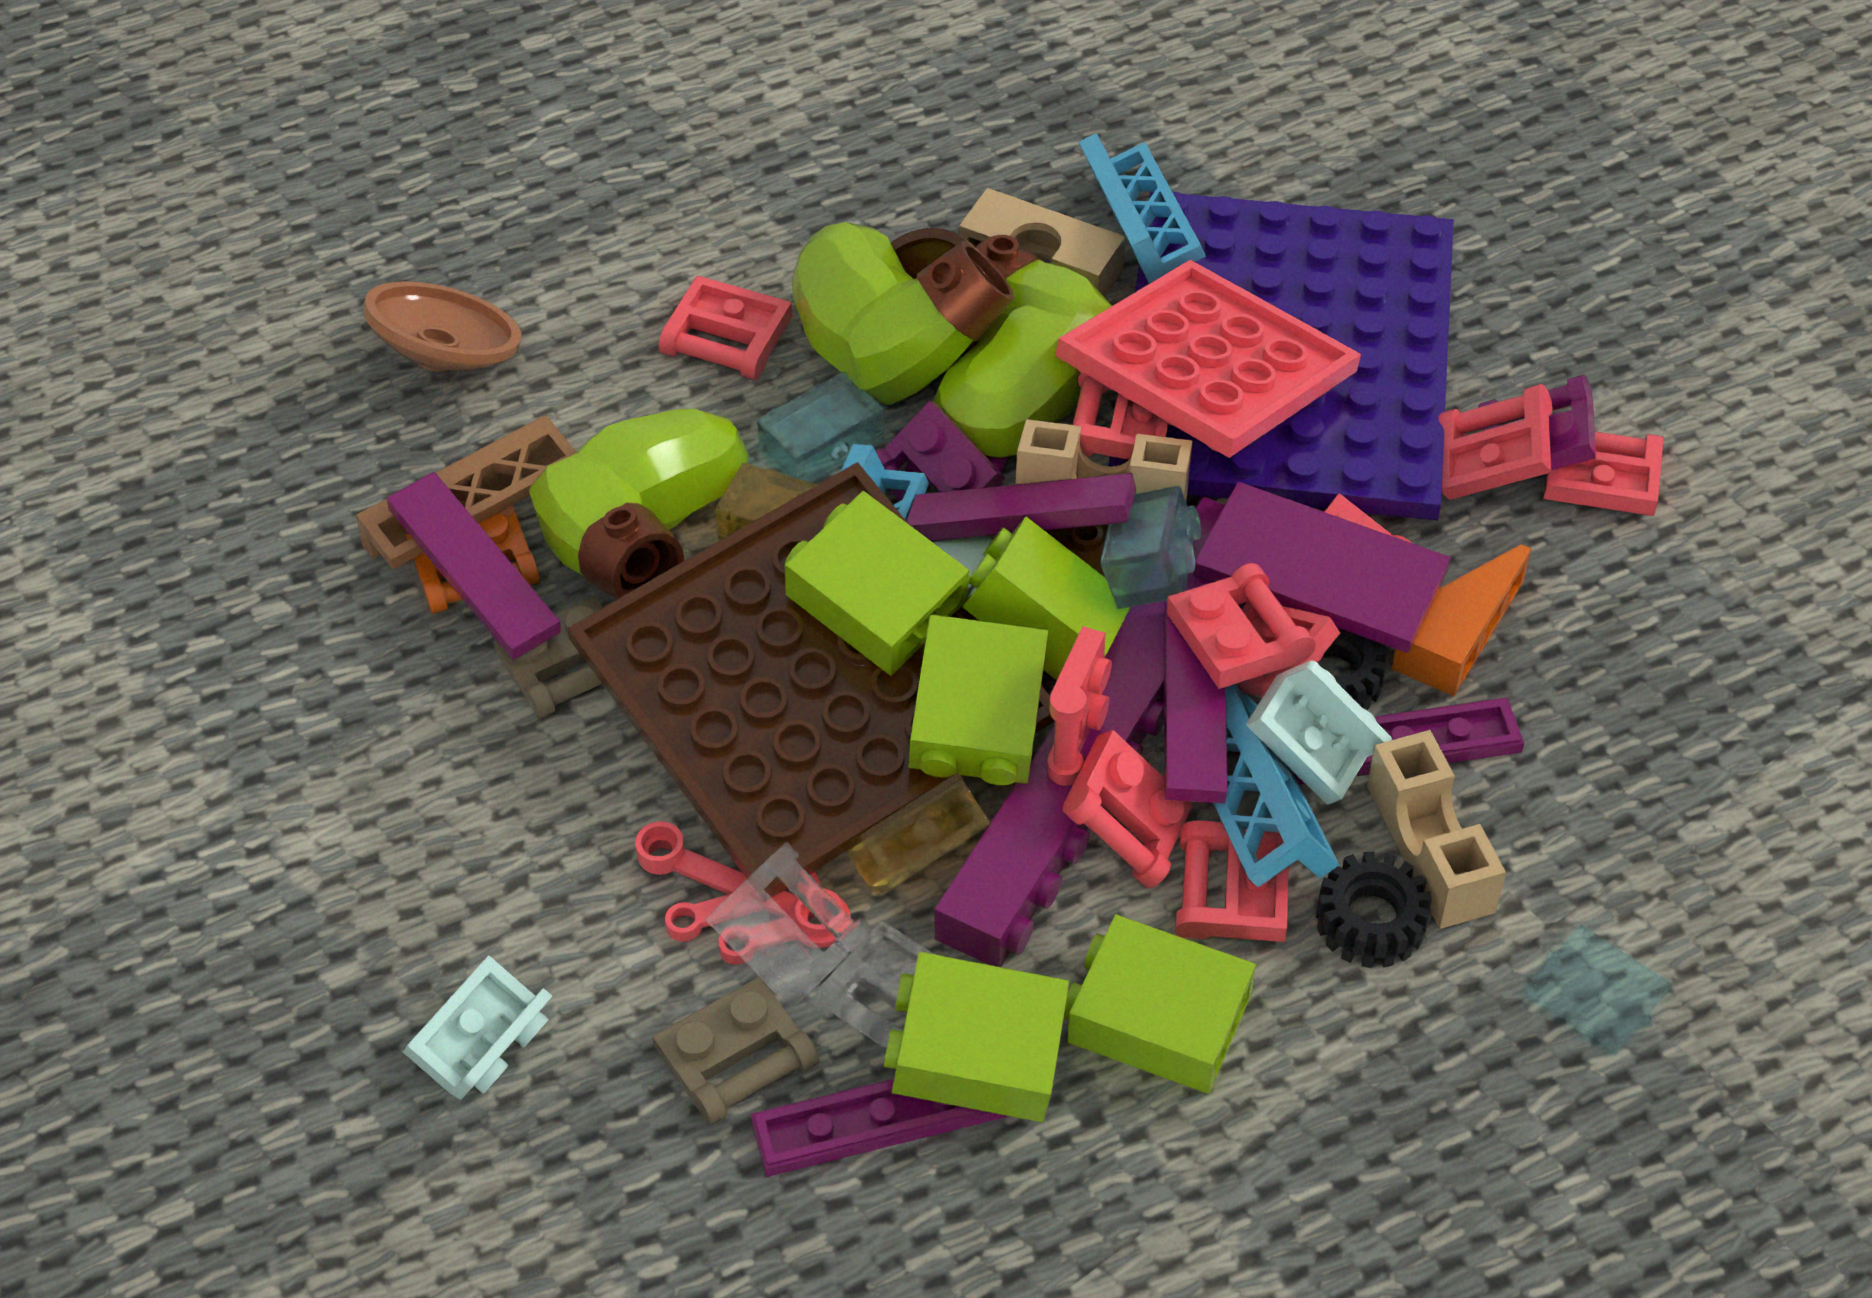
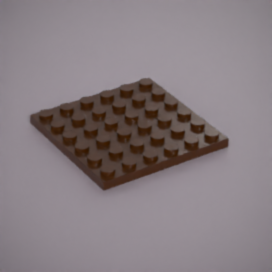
(759, 702)

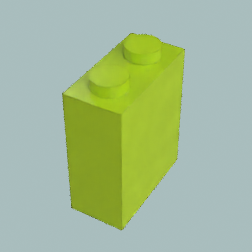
(875, 581)
(1044, 586)
(977, 700)
(1159, 1002)
(977, 1036)

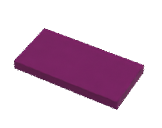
(1326, 565)

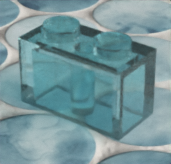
(819, 428)
(1152, 550)

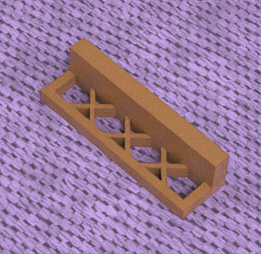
(477, 483)

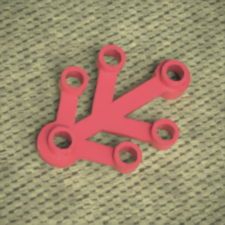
(717, 876)

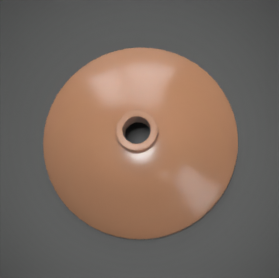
(441, 326)

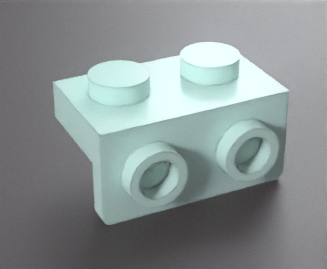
(1316, 729)
(475, 1027)

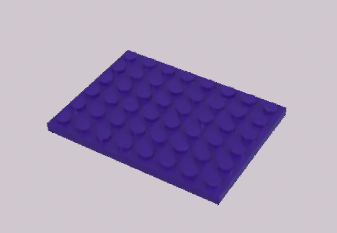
(1376, 288)

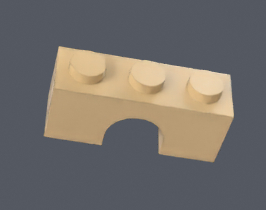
(1048, 234)
(1055, 453)
(1415, 799)

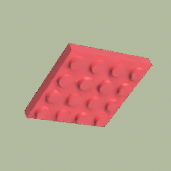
(1208, 357)

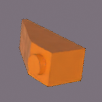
(1463, 622)

